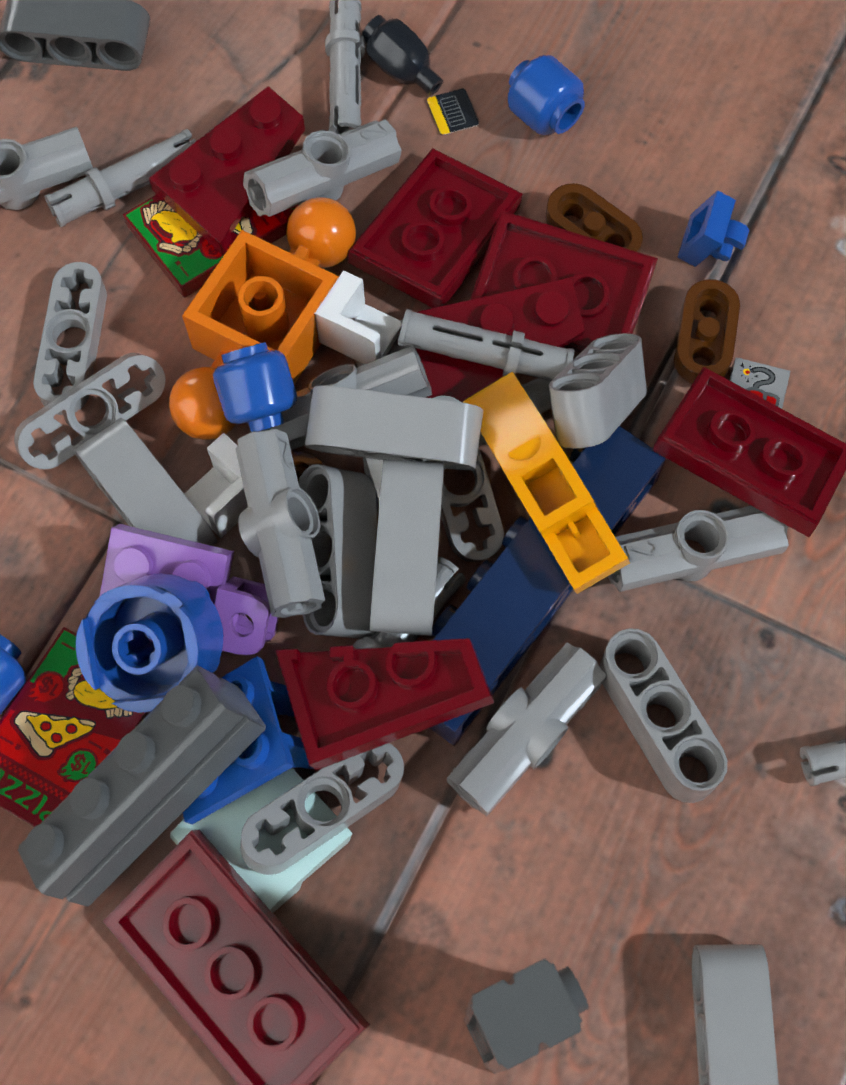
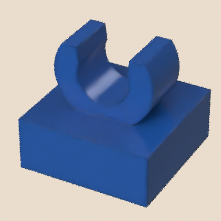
(712, 231)

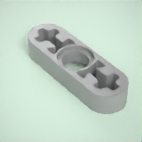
(61, 316)
(118, 376)
(483, 517)
(275, 819)

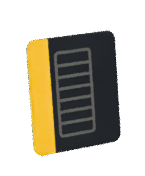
(452, 111)

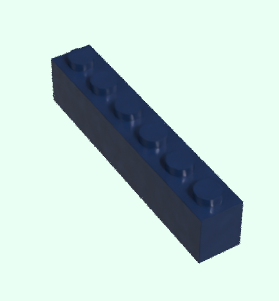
(526, 584)

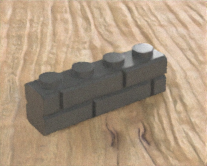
(140, 788)
(525, 1015)

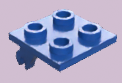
(266, 756)

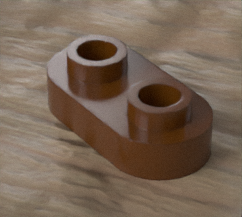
(596, 216)
(704, 335)

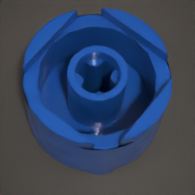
(116, 647)

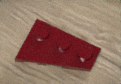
(208, 176)
(542, 311)
(374, 696)

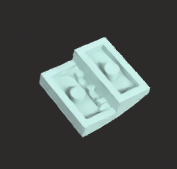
(225, 828)

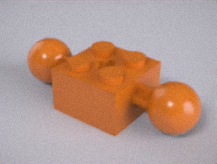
(260, 298)

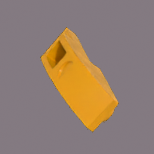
(547, 484)

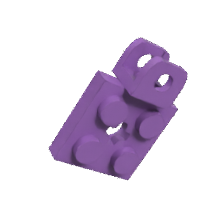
(141, 552)

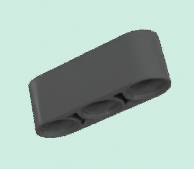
(75, 32)

